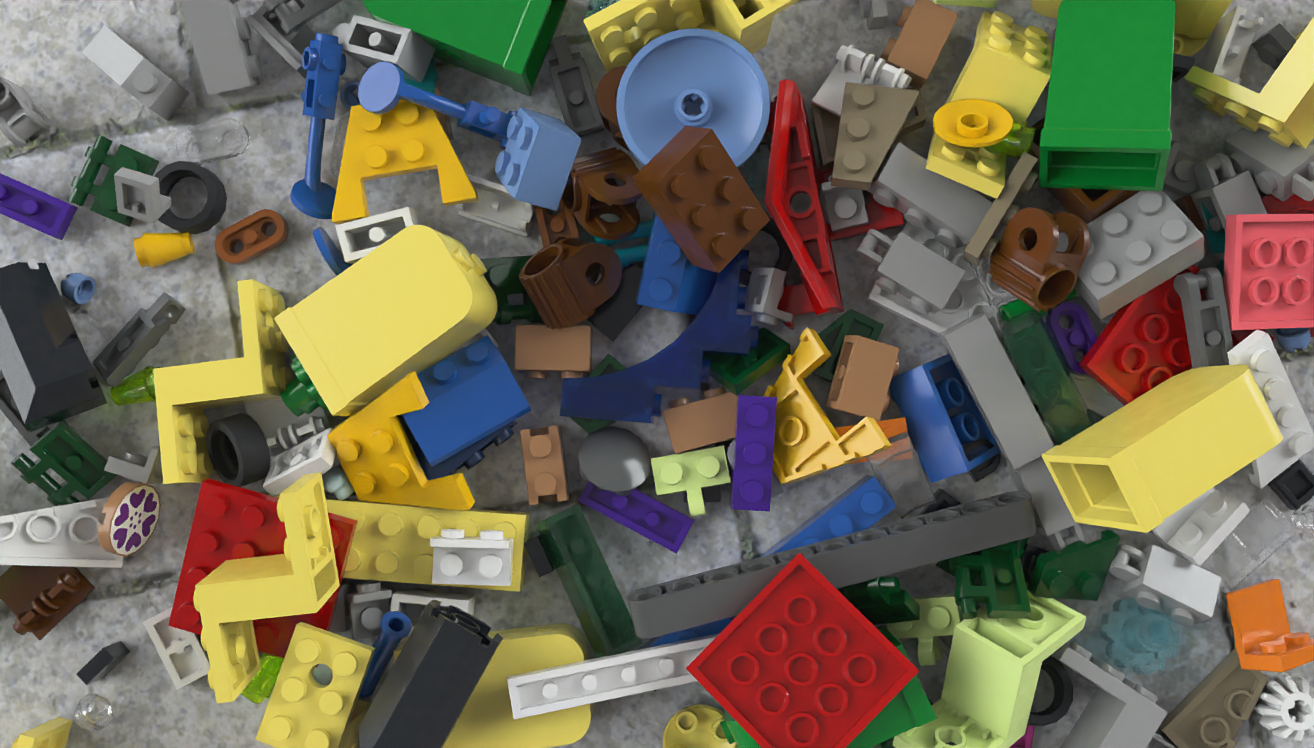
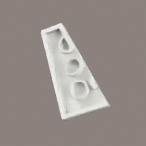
(1298, 437)
(56, 537)

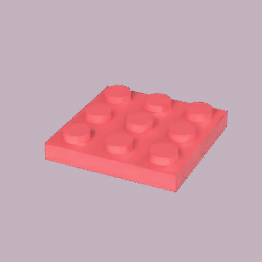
(1269, 271)

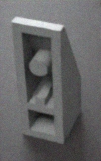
(135, 73)

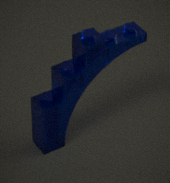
(681, 365)

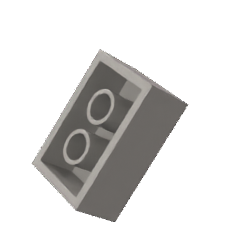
(1135, 250)

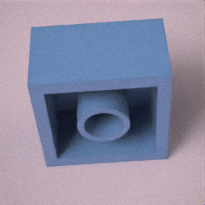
(537, 158)

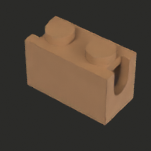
(920, 39)
(555, 350)
(863, 377)
(701, 421)
(545, 464)

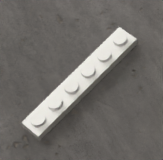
(604, 677)

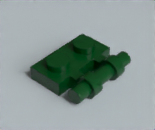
(105, 200)
(505, 281)
(71, 459)
(1002, 583)
(882, 601)

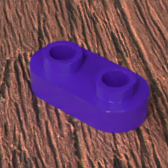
(1076, 337)

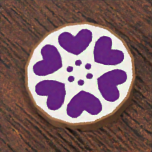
(129, 518)

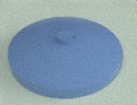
(693, 82)

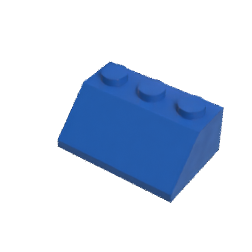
(670, 278)
(467, 399)
(941, 418)

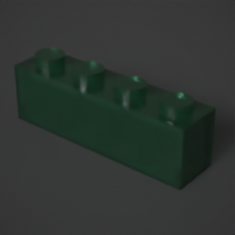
(1046, 375)
(588, 582)

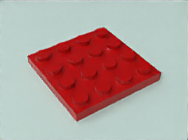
(1145, 343)
(240, 525)
(802, 664)

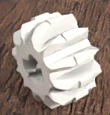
(1287, 707)

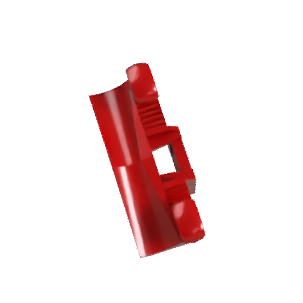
(807, 233)

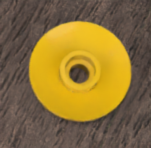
(972, 123)

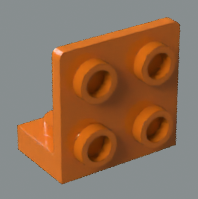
(1264, 630)

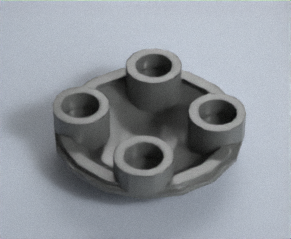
(614, 460)

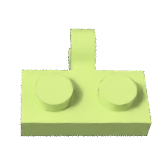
(691, 473)
(937, 618)

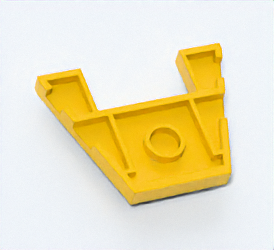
(393, 145)
(803, 434)
(382, 459)

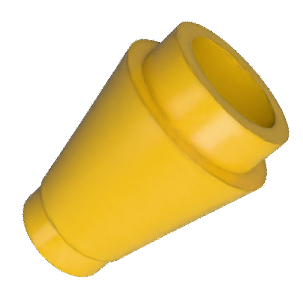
(162, 248)

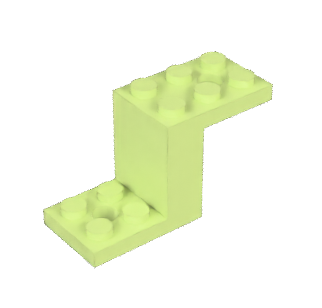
(994, 677)

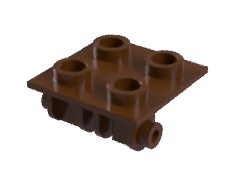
(42, 595)

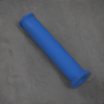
(394, 628)

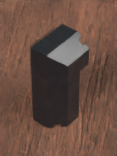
(42, 350)
(429, 681)

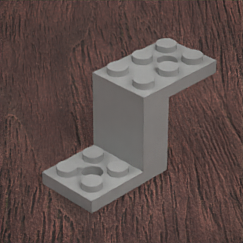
(1119, 710)

